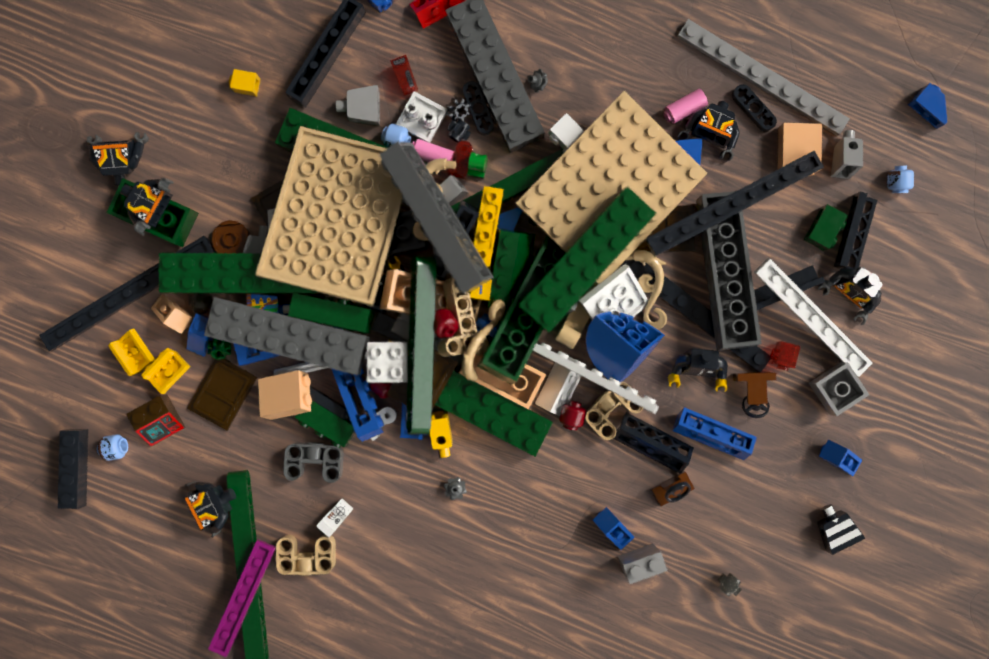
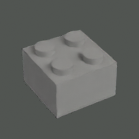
(838, 388)

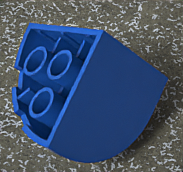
(619, 344)

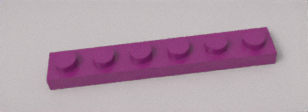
(242, 598)

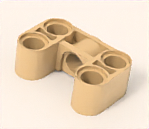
(604, 406)
(305, 562)

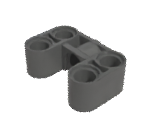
(313, 453)

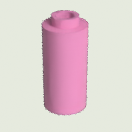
(685, 106)
(430, 151)

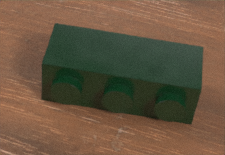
(327, 424)

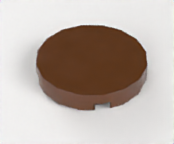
(229, 237)

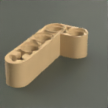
(464, 313)
(574, 324)

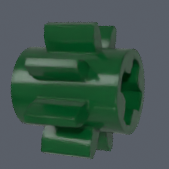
(219, 348)

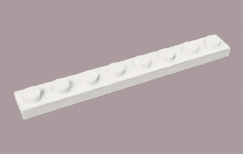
(812, 316)
(596, 377)

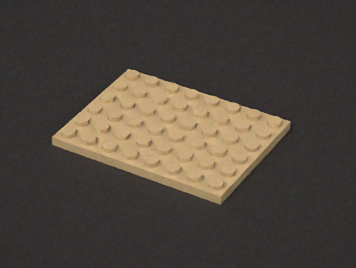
(613, 153)
(332, 218)

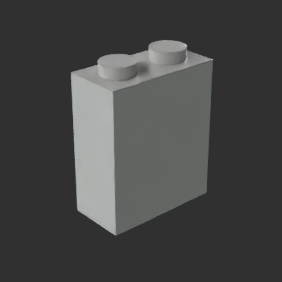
(642, 563)

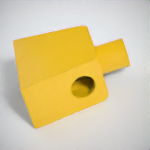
(441, 427)

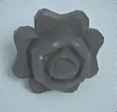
(538, 80)
(455, 488)

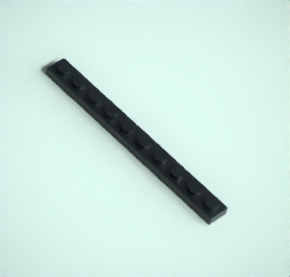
(734, 203)
(113, 301)
(696, 313)

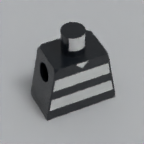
(838, 530)

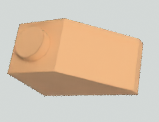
(171, 314)

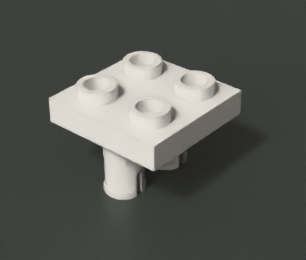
(422, 117)
(387, 361)

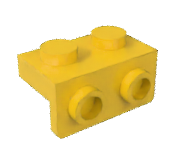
(131, 353)
(165, 370)

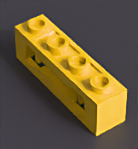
(488, 223)

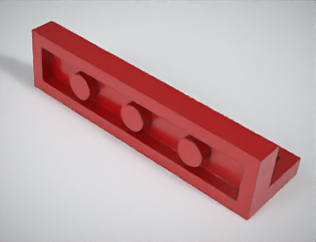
(431, 10)

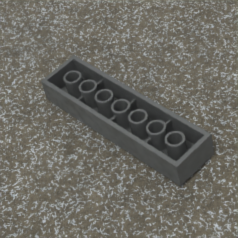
(495, 74)
(435, 216)
(729, 280)
(287, 336)

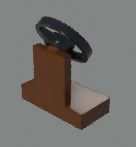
(756, 391)
(673, 489)

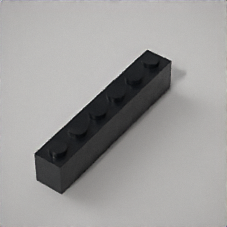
(325, 52)

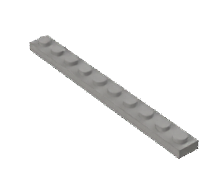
(763, 77)

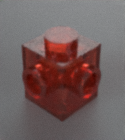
(785, 355)

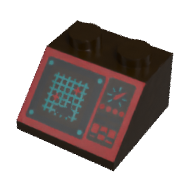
(156, 420)

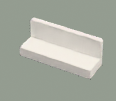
(558, 388)

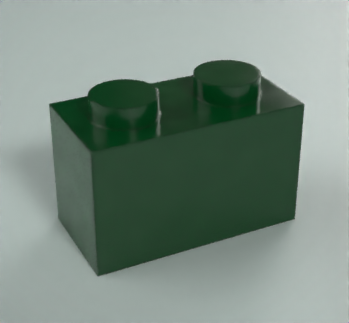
(826, 227)

